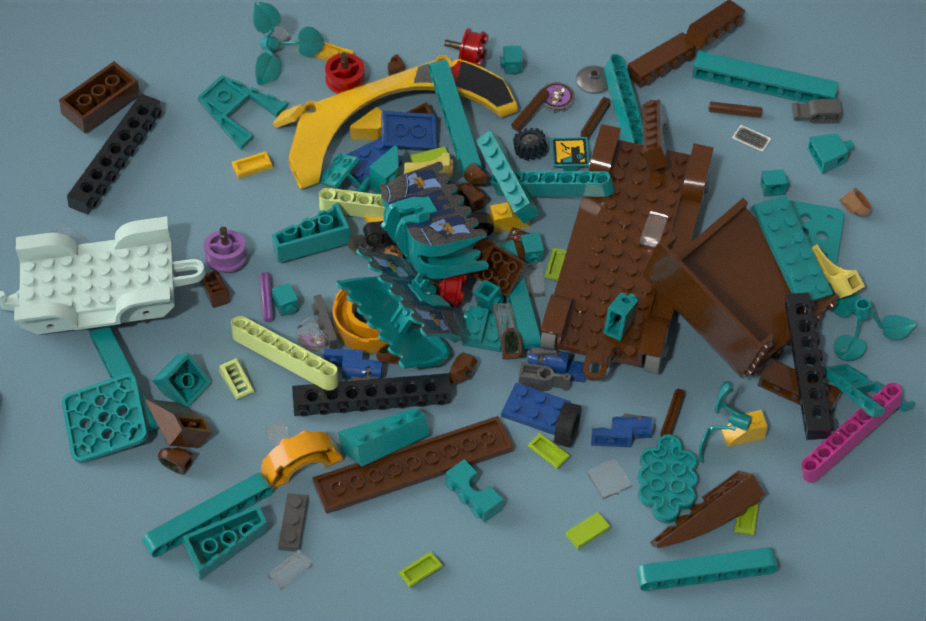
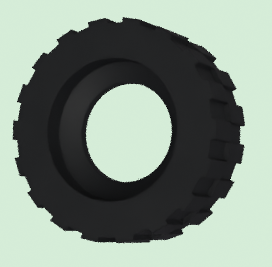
(567, 424)

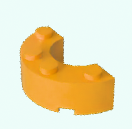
(352, 331)
(297, 452)

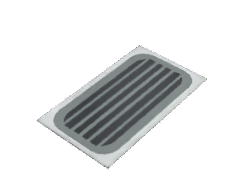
(751, 138)

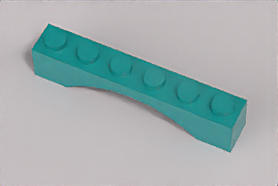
(506, 177)

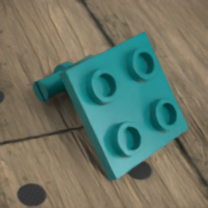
(339, 170)

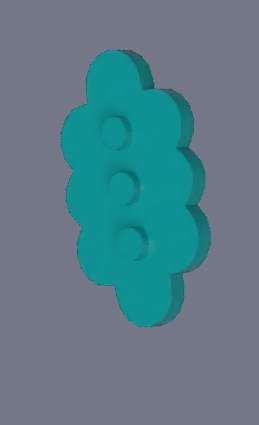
(667, 478)

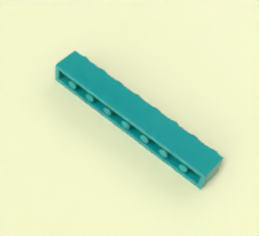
(762, 78)

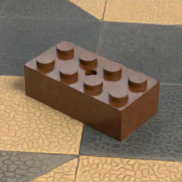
(99, 97)

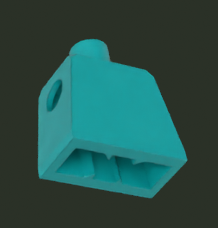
(829, 151)
(625, 307)

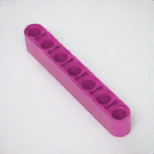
(860, 424)

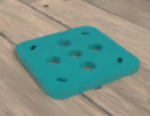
(821, 224)
(83, 406)

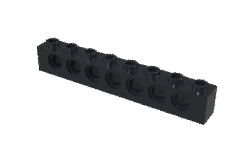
(114, 154)
(379, 388)
(814, 427)

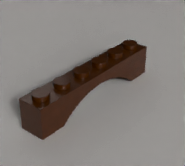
(653, 140)

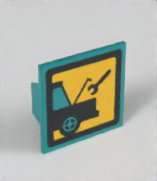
(570, 152)

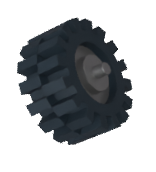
(530, 143)

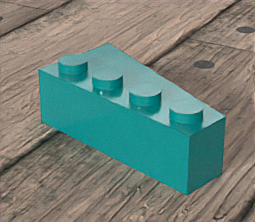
(312, 235)
(383, 436)
(222, 540)

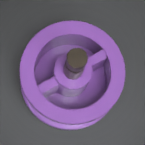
(225, 250)

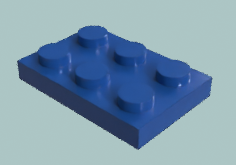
(408, 130)
(368, 155)
(533, 408)

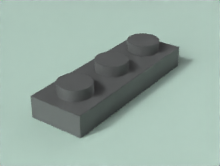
(324, 323)
(292, 522)

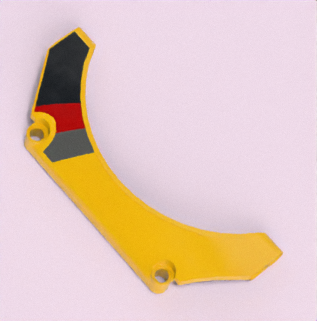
(329, 114)

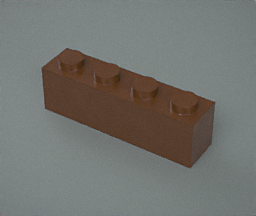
(715, 24)
(661, 60)
(782, 382)

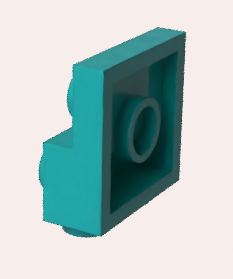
(480, 330)

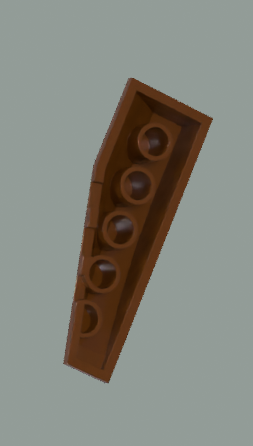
(719, 506)

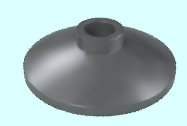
(592, 79)
(359, 242)

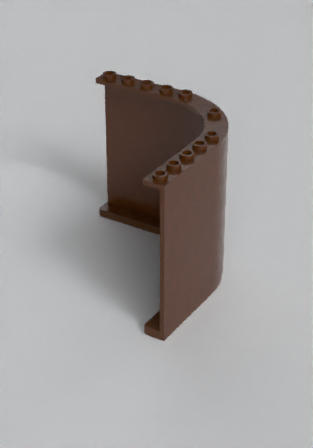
(729, 290)

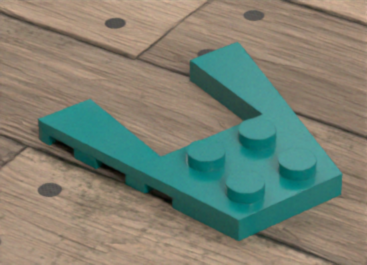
(226, 96)
(854, 385)

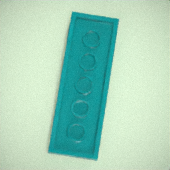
(791, 248)

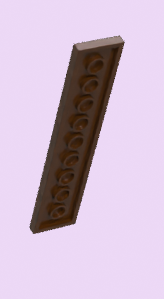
(412, 464)

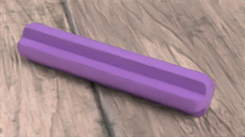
(266, 299)

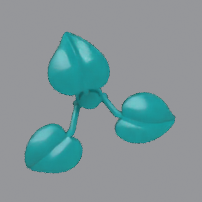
(264, 20)
(851, 348)
(737, 418)

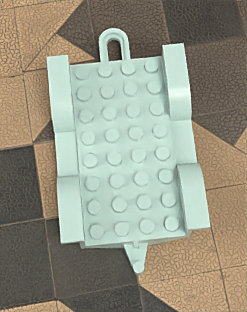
(97, 280)

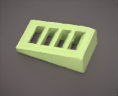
(231, 365)

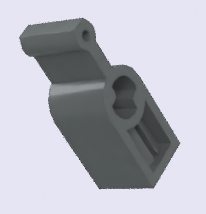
(818, 111)
(542, 377)

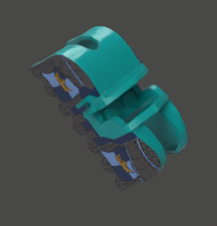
(431, 224)
(398, 301)

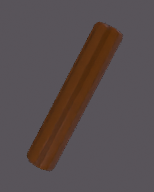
(530, 109)
(735, 109)
(595, 117)
(673, 412)

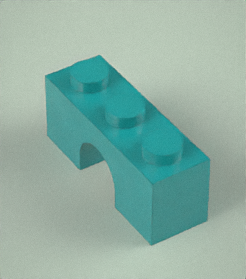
(482, 503)

